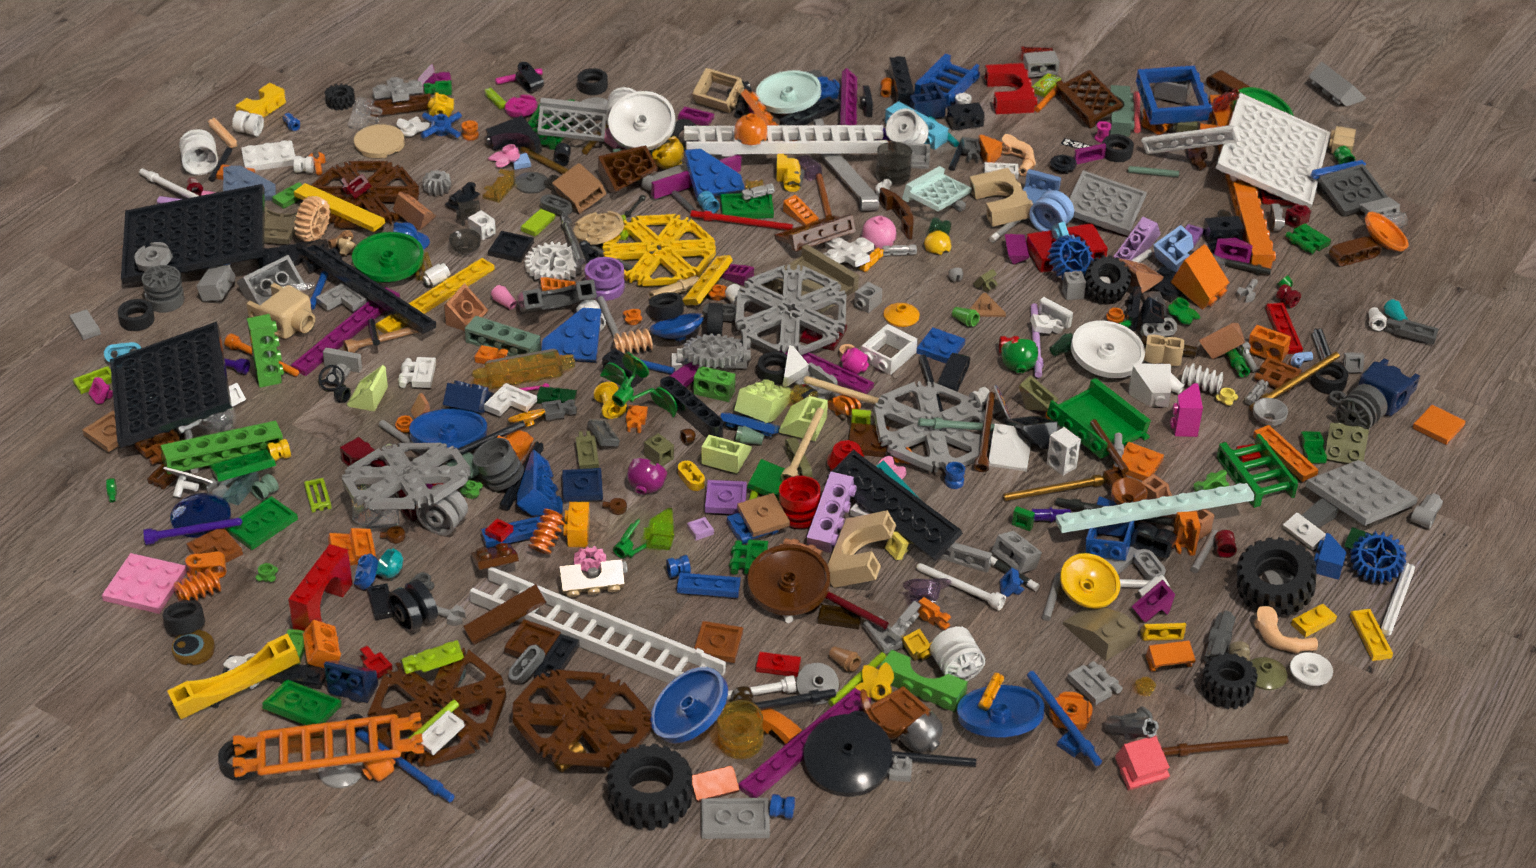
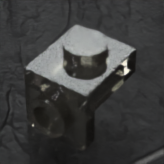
(466, 210)

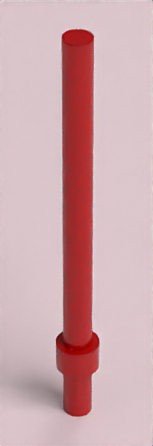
(708, 216)

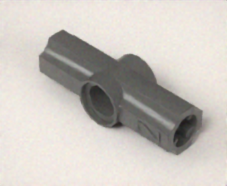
(1220, 635)
(1131, 726)

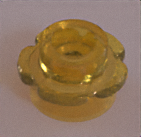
(1145, 686)

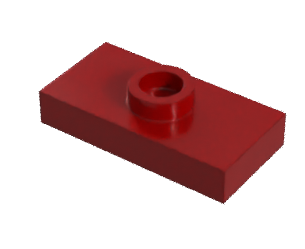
(778, 664)

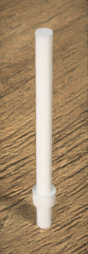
(154, 178)

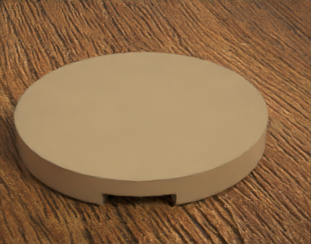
(379, 141)
(598, 227)

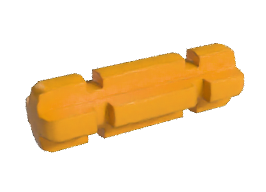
(874, 257)
(991, 691)

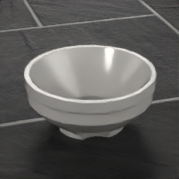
(1270, 408)

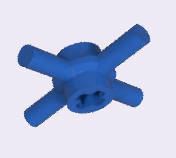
(441, 125)

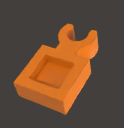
(636, 416)
(931, 613)

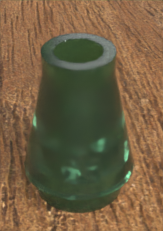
(1062, 345)

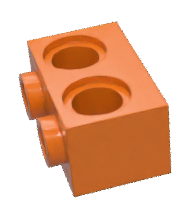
(1269, 343)
(321, 643)

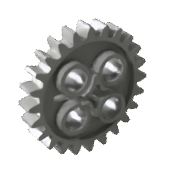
(713, 350)

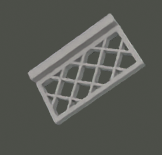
(573, 110)

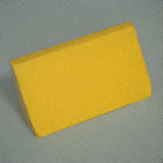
(1164, 631)

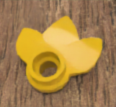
(875, 680)

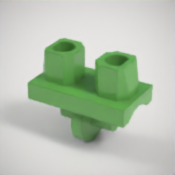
(1212, 481)

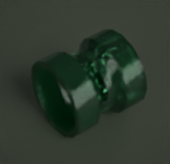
(938, 225)

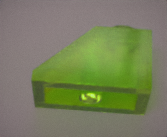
(660, 531)

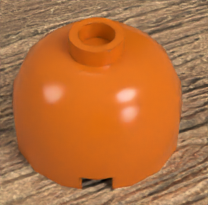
(751, 129)

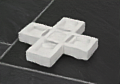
(853, 253)

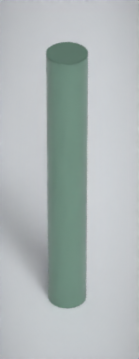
(1153, 171)

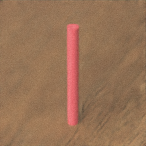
(1137, 128)

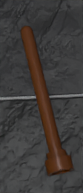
(982, 463)

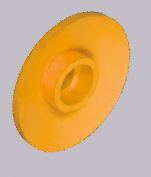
(901, 314)
(527, 417)

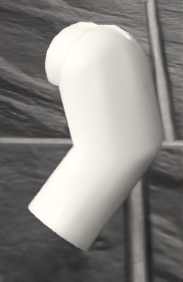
(886, 184)

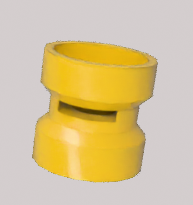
(279, 450)

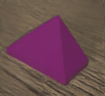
(1090, 153)

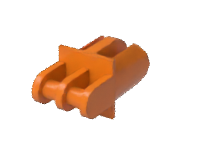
(843, 405)

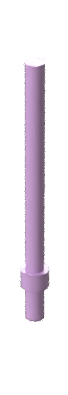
(1036, 338)

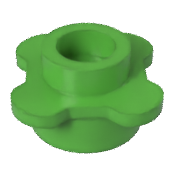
(471, 489)
(266, 572)

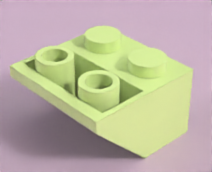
(800, 416)
(724, 453)

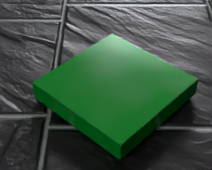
(766, 478)

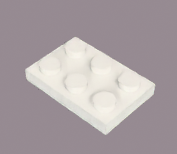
(268, 155)

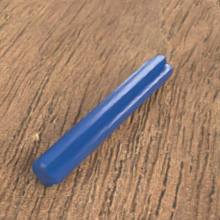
(1326, 170)

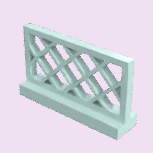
(921, 189)

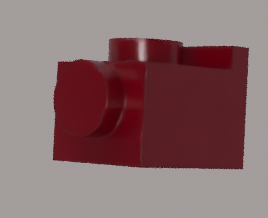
(1300, 212)

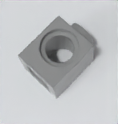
(1073, 285)
(868, 297)

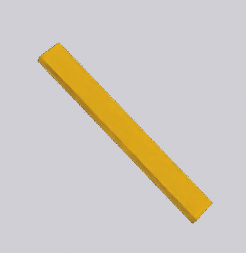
(440, 293)

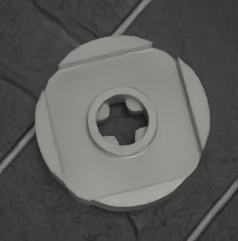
(152, 256)

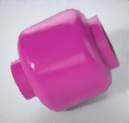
(854, 360)

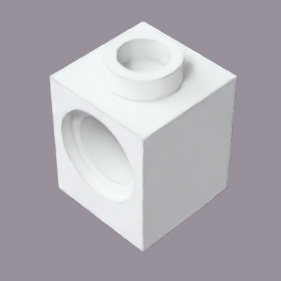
(482, 224)

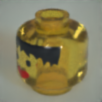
(801, 392)

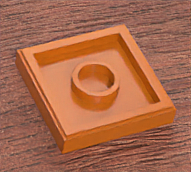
(1439, 424)

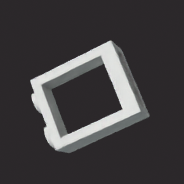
(889, 335)

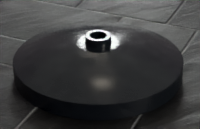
(848, 755)

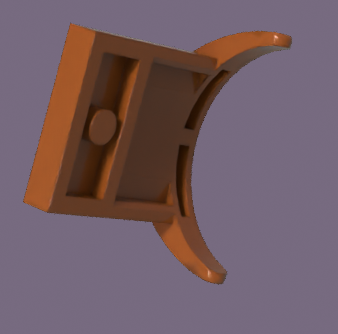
(894, 711)

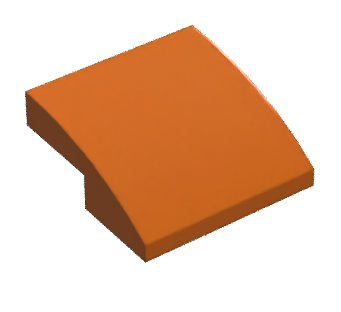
(357, 542)

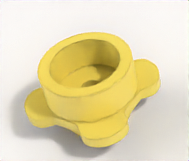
(1227, 396)

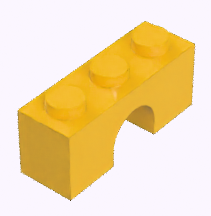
(270, 99)

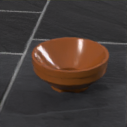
(1128, 488)

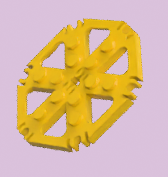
(671, 249)

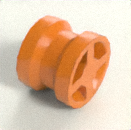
(470, 130)

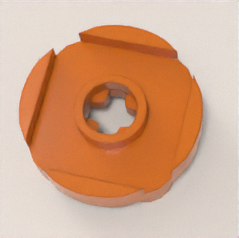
(1081, 708)

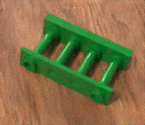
(1238, 470)

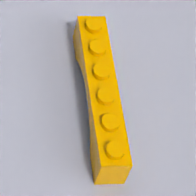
(199, 694)

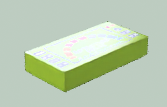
(1045, 84)

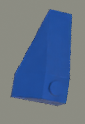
(537, 488)

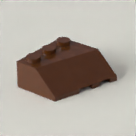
(625, 167)

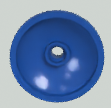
(677, 327)

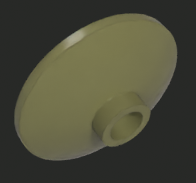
(1270, 673)

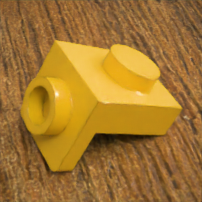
(917, 645)

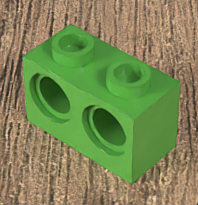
(714, 384)

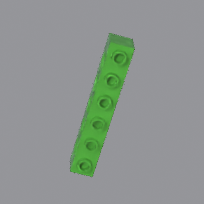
(219, 446)

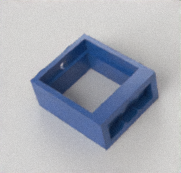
(1114, 549)

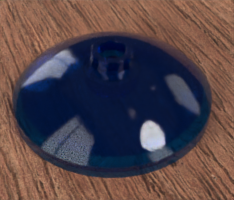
(199, 509)

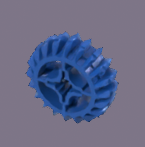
(1065, 248)
(1362, 551)

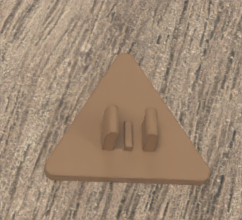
(988, 307)

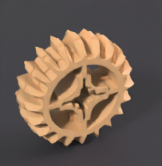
(312, 219)

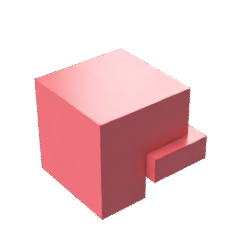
(1142, 763)

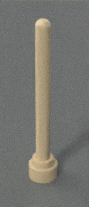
(840, 390)
(791, 470)

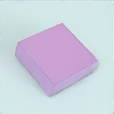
(700, 528)

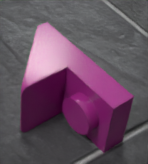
(429, 76)
(1154, 600)

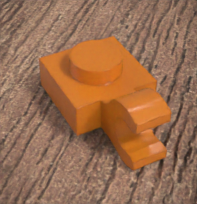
(489, 353)

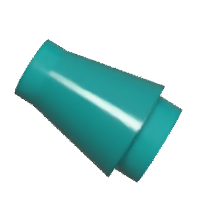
(1394, 310)

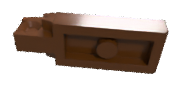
(1197, 156)

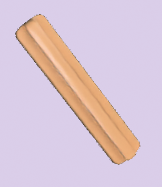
(222, 133)

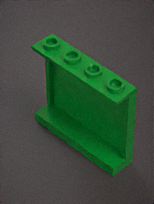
(1107, 408)

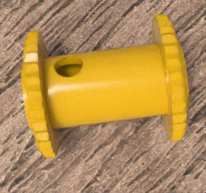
(603, 394)

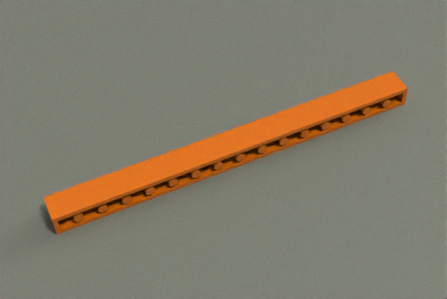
(1247, 204)

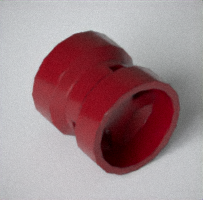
(1287, 295)
(1225, 543)

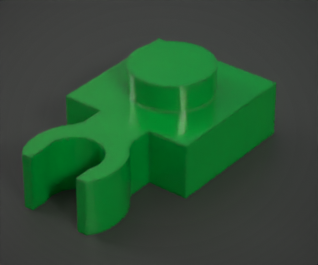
(440, 87)

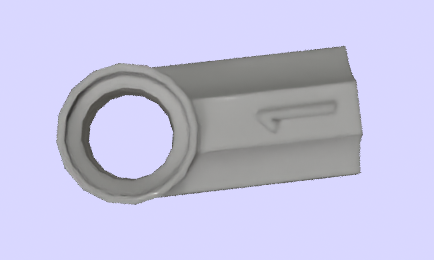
(1427, 511)

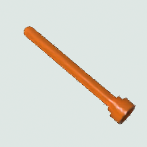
(234, 342)

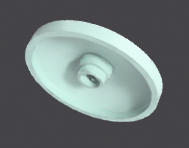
(789, 91)

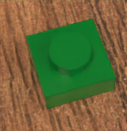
(1023, 518)

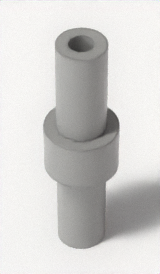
(1118, 445)

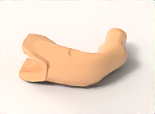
(1021, 149)
(1267, 625)

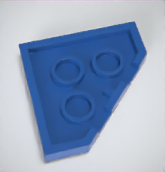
(711, 174)
(577, 336)

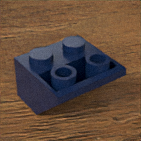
(465, 397)
(350, 680)

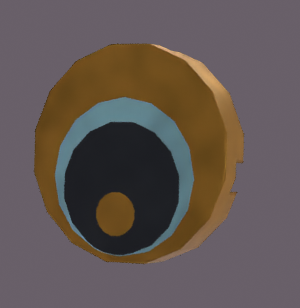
(193, 647)

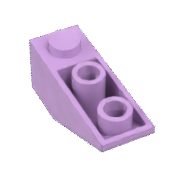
(1139, 240)

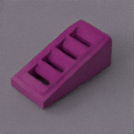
(738, 273)

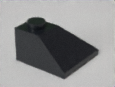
(1035, 429)

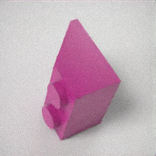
(1187, 412)

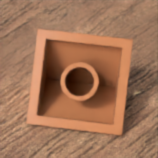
(412, 210)
(1142, 275)
(463, 308)
(1223, 340)

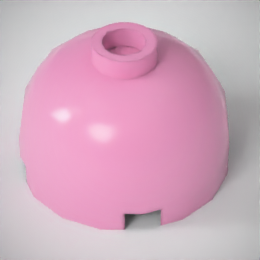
(879, 231)

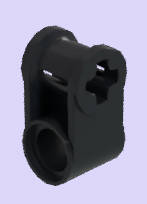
(528, 77)

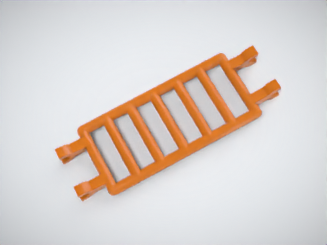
(259, 742)

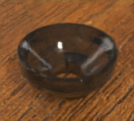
(465, 238)

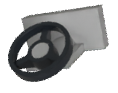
(341, 365)

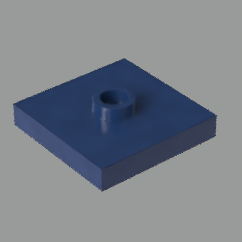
(582, 484)

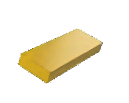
(1371, 634)

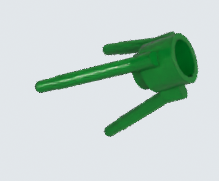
(625, 546)

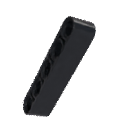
(693, 409)

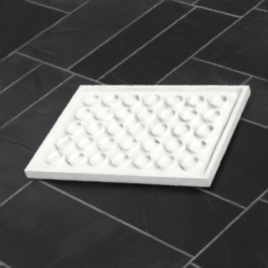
(1274, 151)

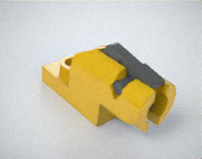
(789, 173)

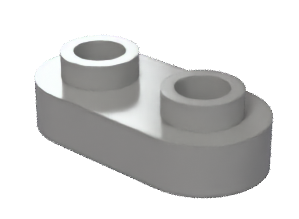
(1276, 219)
(1158, 328)
(1148, 564)

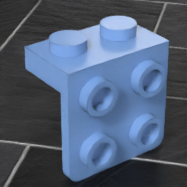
(1039, 183)

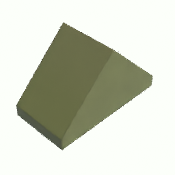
(1036, 395)

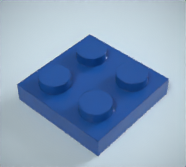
(940, 345)

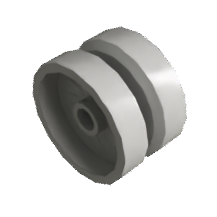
(443, 515)

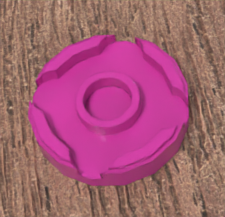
(521, 106)

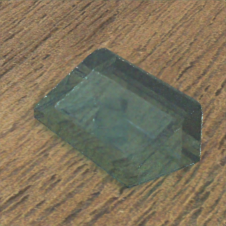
(240, 488)

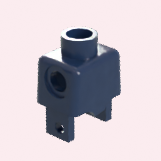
(1391, 383)

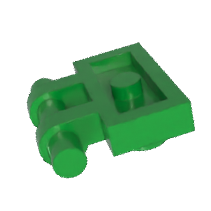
(1308, 238)
(752, 551)

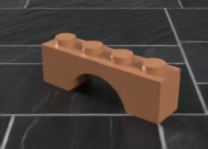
(1158, 488)

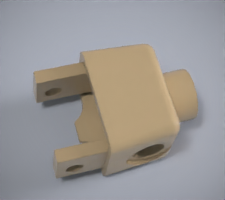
(287, 308)

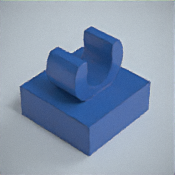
(1011, 583)

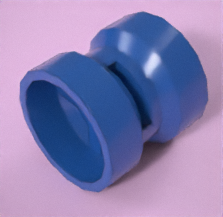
(954, 475)
(678, 566)
(777, 803)

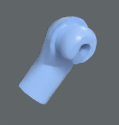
(1298, 358)

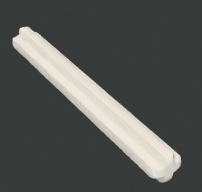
(1397, 599)

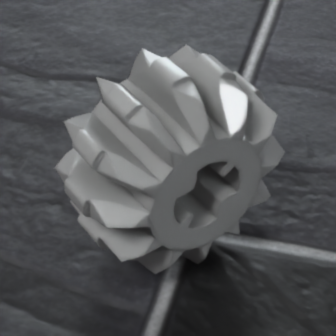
(436, 183)

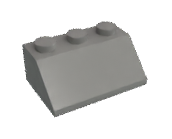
(1335, 85)
(279, 272)

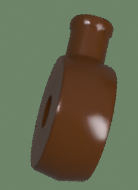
(616, 506)
(394, 534)

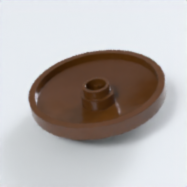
(789, 579)

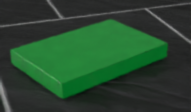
(752, 208)
(242, 465)
(262, 523)
(301, 703)

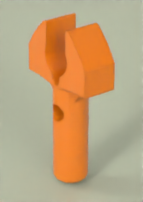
(317, 163)

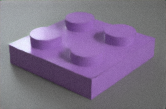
(724, 496)

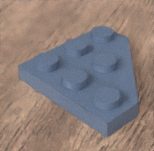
(239, 177)

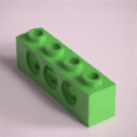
(264, 350)

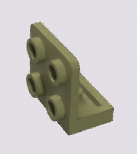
(1346, 443)

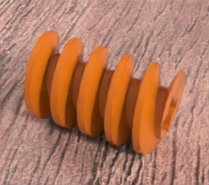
(546, 530)
(197, 585)

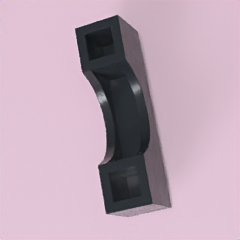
(902, 82)

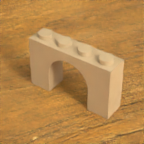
(1004, 183)
(856, 532)

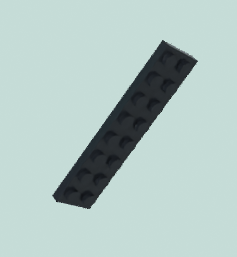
(912, 516)

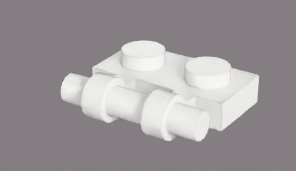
(422, 375)

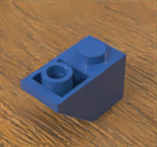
(1331, 557)

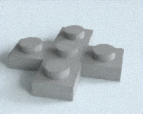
(397, 89)

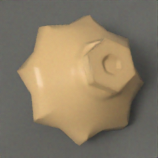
(345, 245)

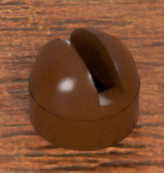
(687, 436)

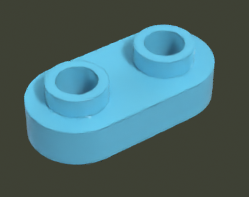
(121, 349)

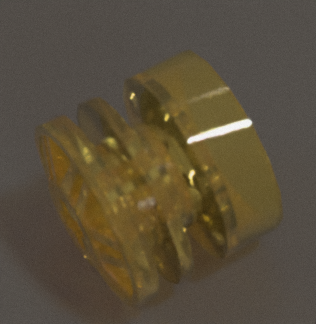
(740, 729)

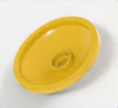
(1095, 574)

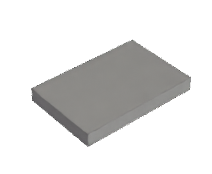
(735, 818)

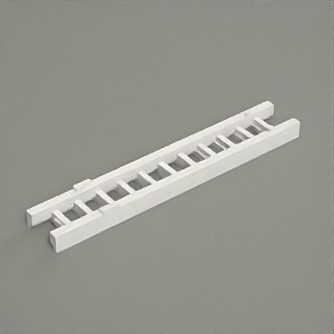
(727, 147)

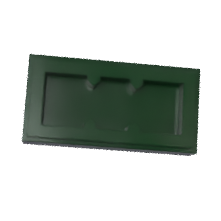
(548, 394)

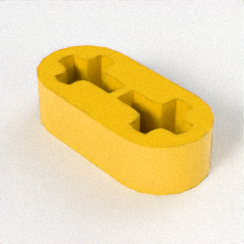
(687, 477)

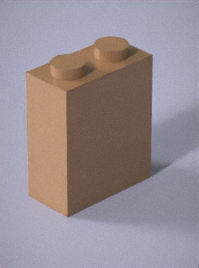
(579, 188)

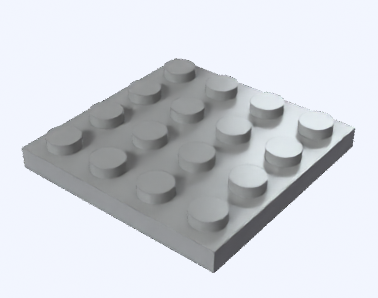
(1106, 202)
(1361, 492)

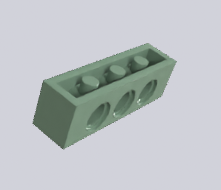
(497, 335)

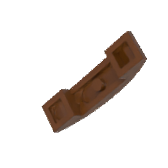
(892, 201)

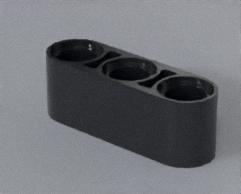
(954, 371)

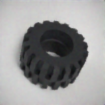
(1110, 268)
(1229, 680)

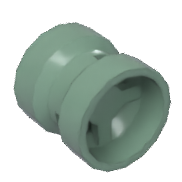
(263, 488)

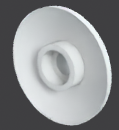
(1311, 669)

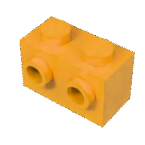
(578, 524)

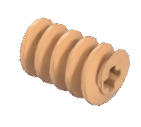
(633, 341)

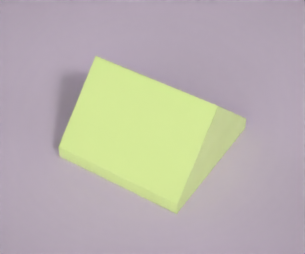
(370, 390)

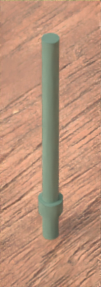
(939, 423)

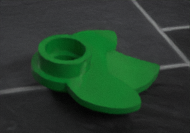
(1181, 309)

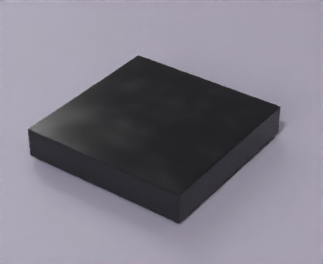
(511, 246)

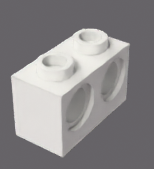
(1063, 451)

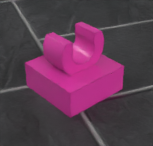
(100, 390)

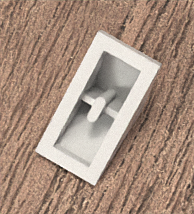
(795, 367)

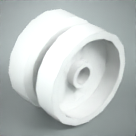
(907, 127)

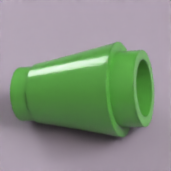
(967, 316)

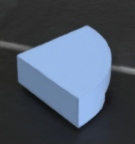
(522, 162)

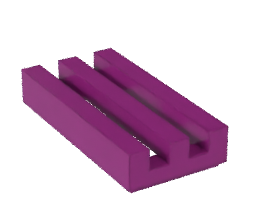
(696, 116)

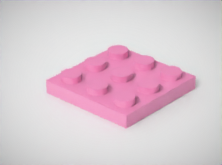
(144, 583)

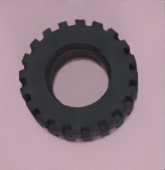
(1276, 555)
(655, 808)

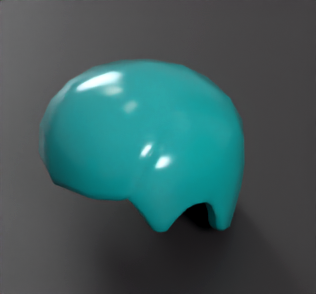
(390, 563)

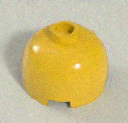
(669, 155)

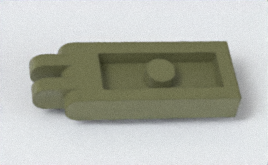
(587, 451)

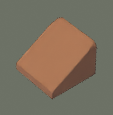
(420, 406)

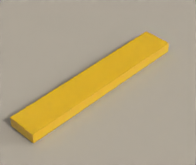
(342, 208)

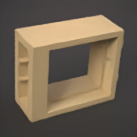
(704, 84)

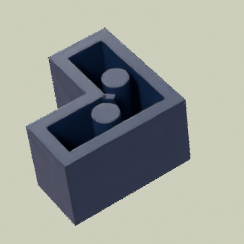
(930, 101)

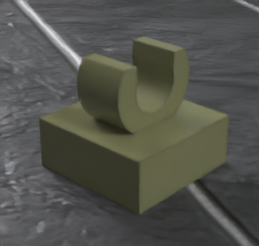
(986, 280)

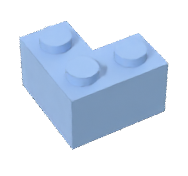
(1173, 248)

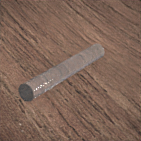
(303, 286)

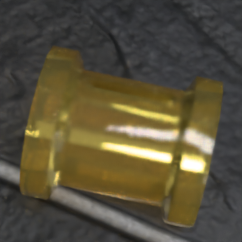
(751, 184)

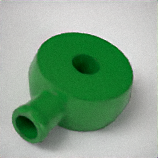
(111, 489)

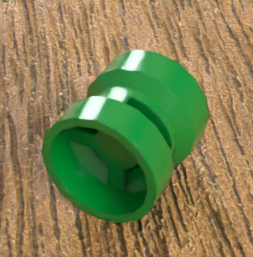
(1343, 155)

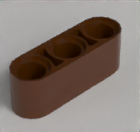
(1223, 82)
(1354, 251)

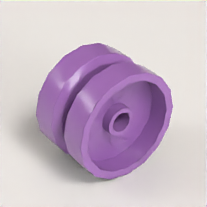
(607, 276)

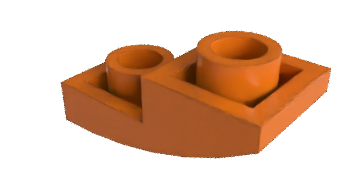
(780, 725)

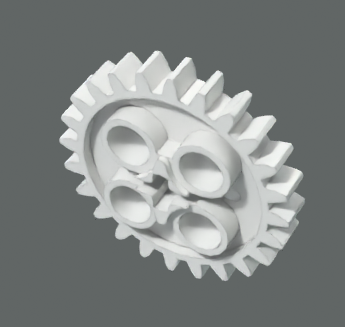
(541, 260)

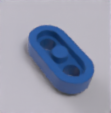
(366, 571)

